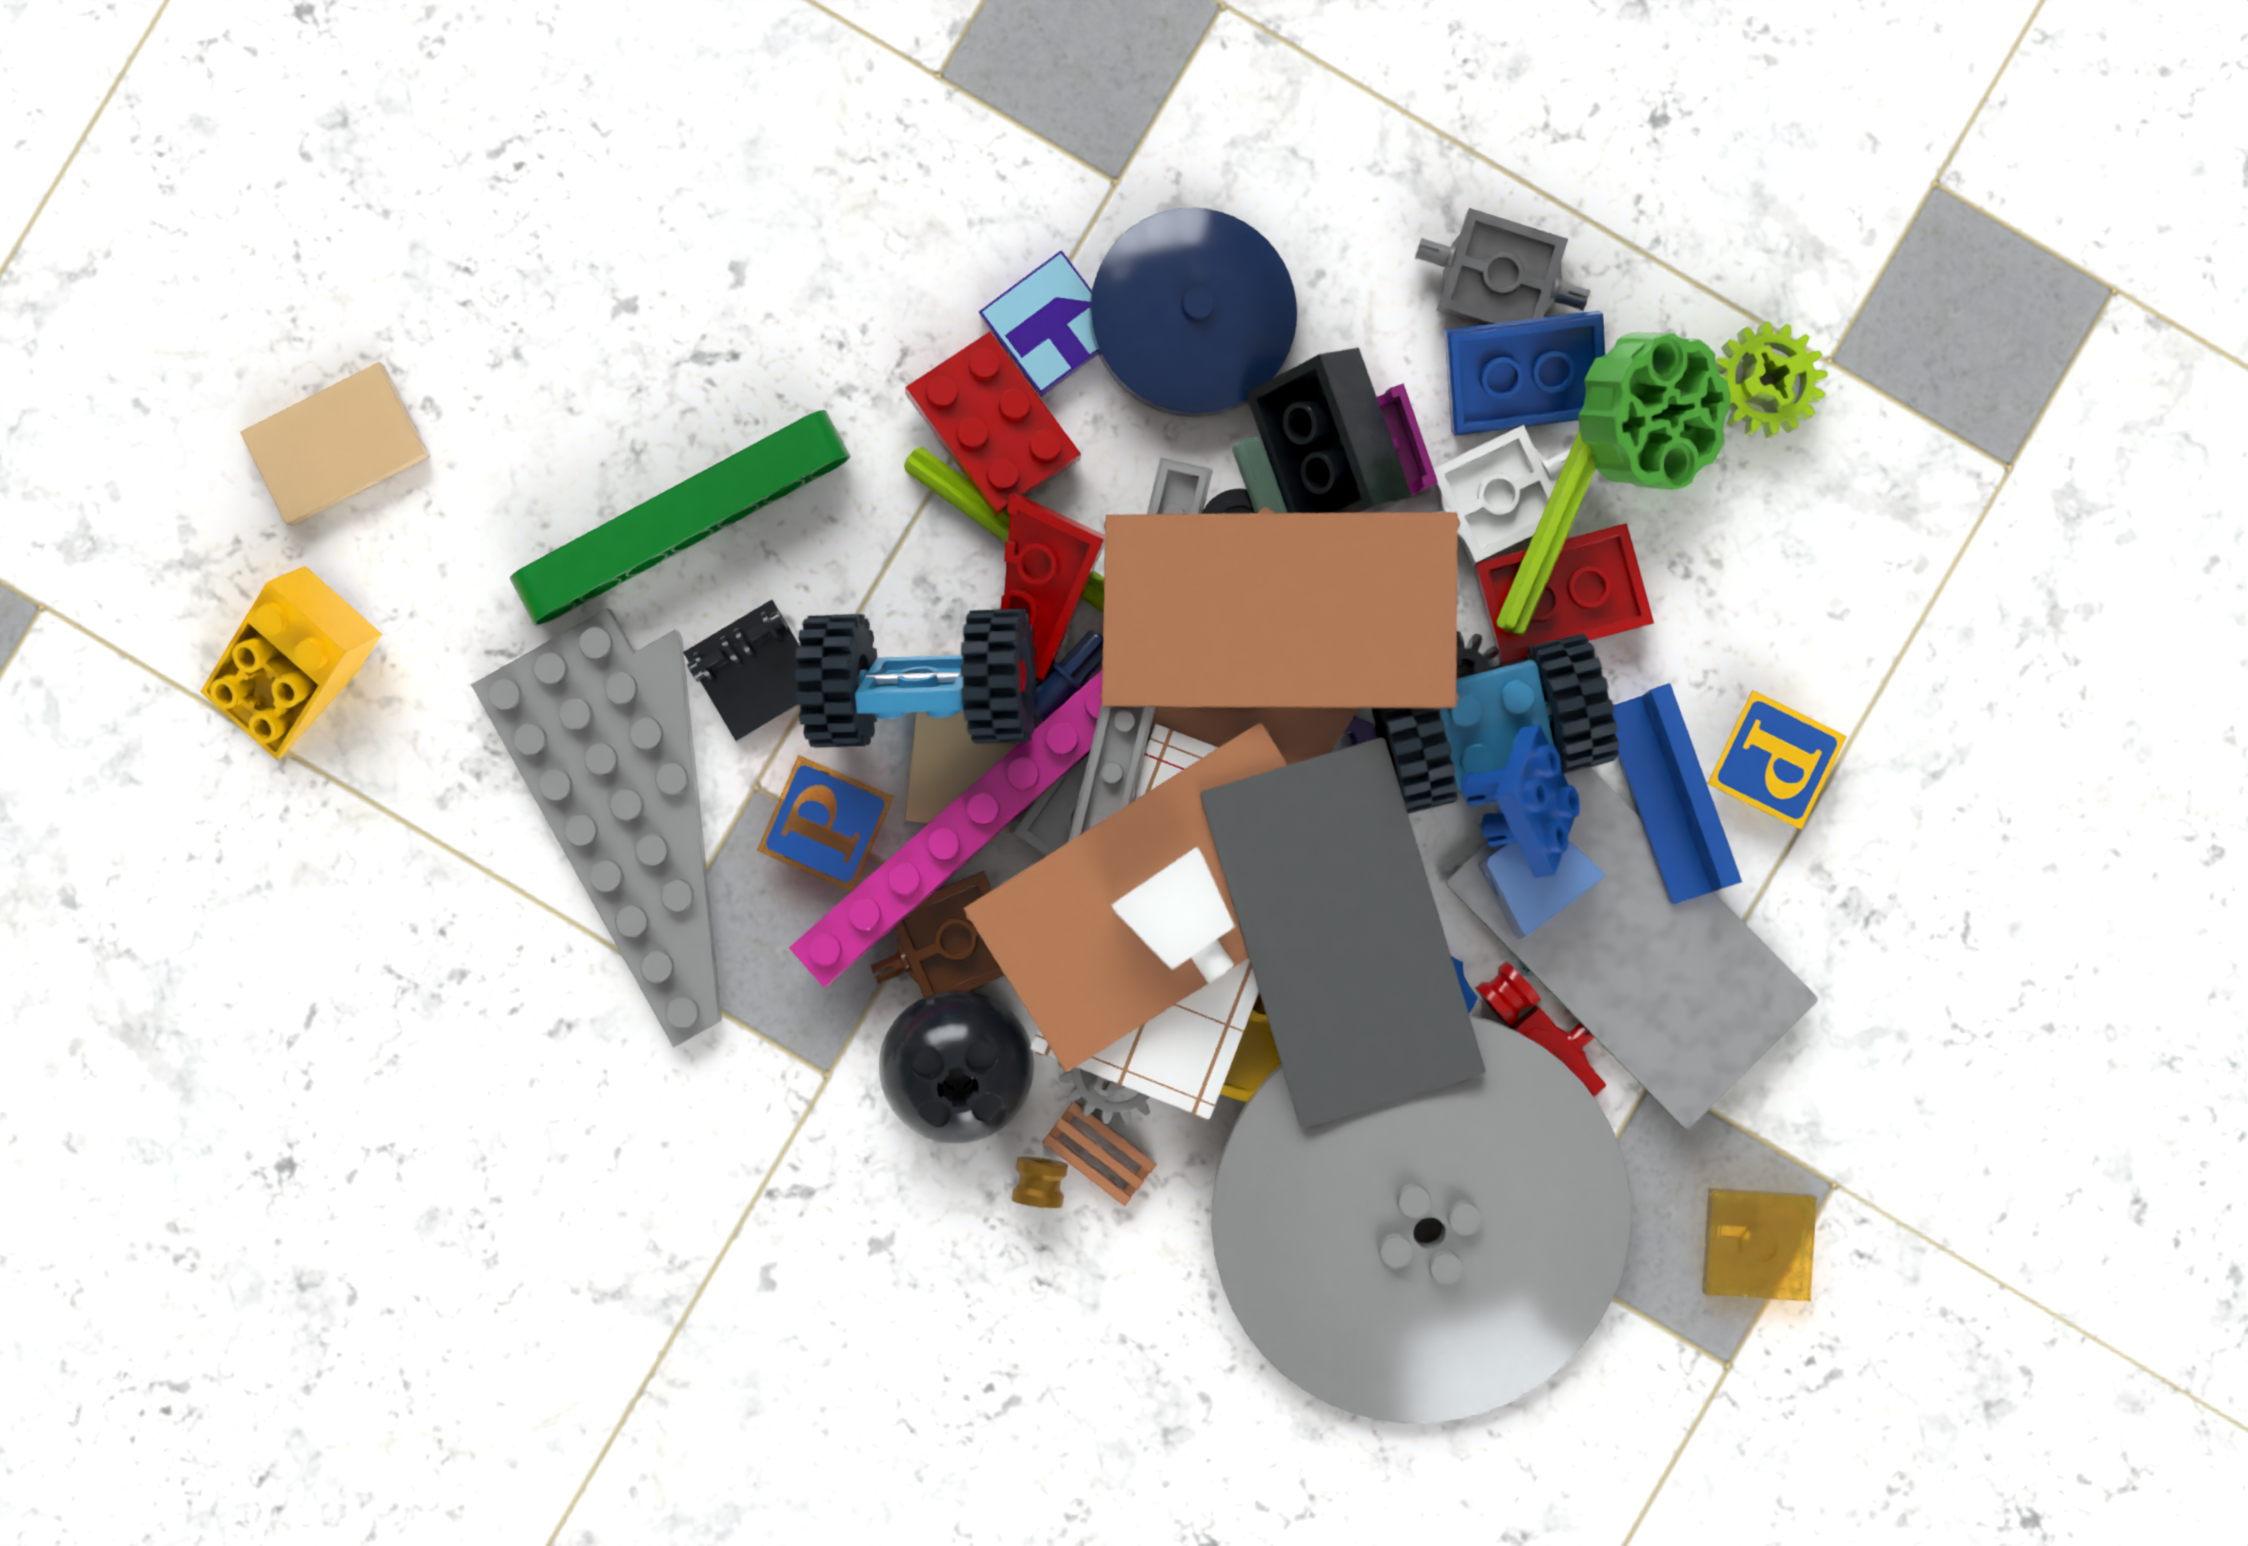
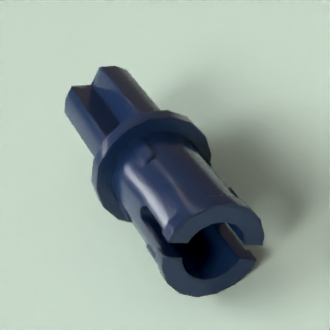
(1069, 674)

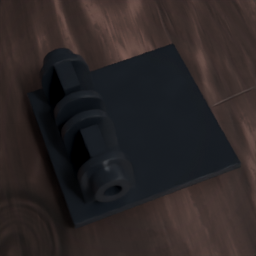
(748, 669)

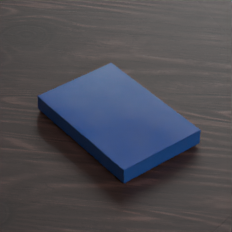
(1521, 371)

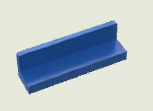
(1672, 797)

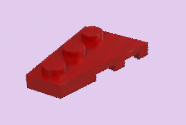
(1047, 572)

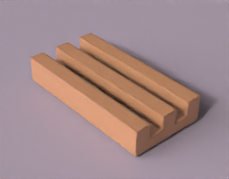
(1134, 1180)

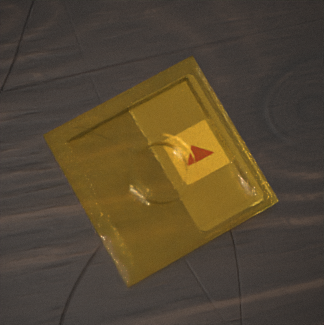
(1759, 1244)

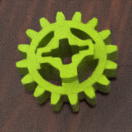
(1762, 361)

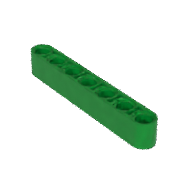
(680, 517)

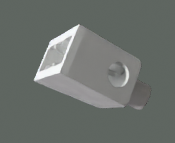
(1181, 915)

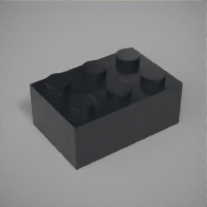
(1328, 437)

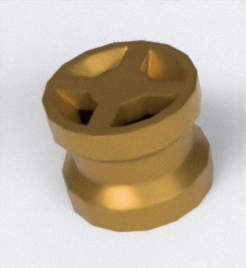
(1039, 1182)

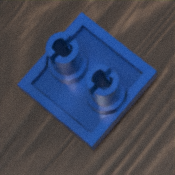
(1533, 800)

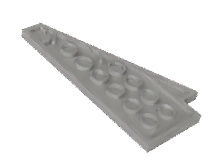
(616, 778)

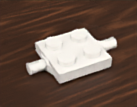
(1497, 492)

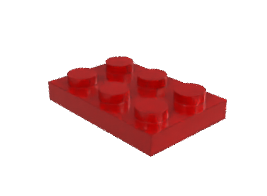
(992, 423)
(1589, 592)

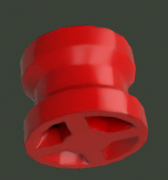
(1508, 994)

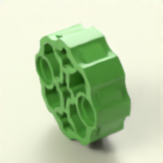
(1654, 410)

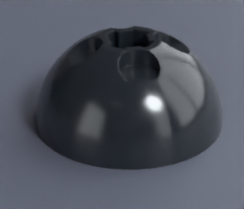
(954, 1040)

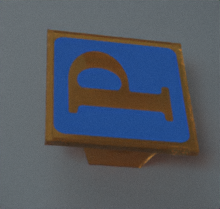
(825, 823)

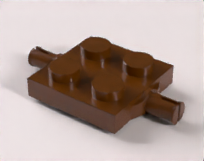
(941, 945)

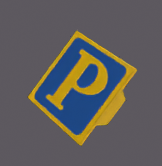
(1776, 760)

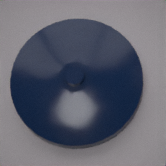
(1192, 311)

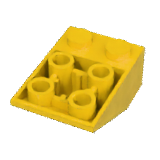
(289, 659)

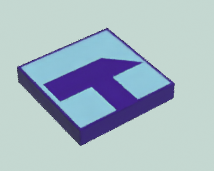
(1045, 323)

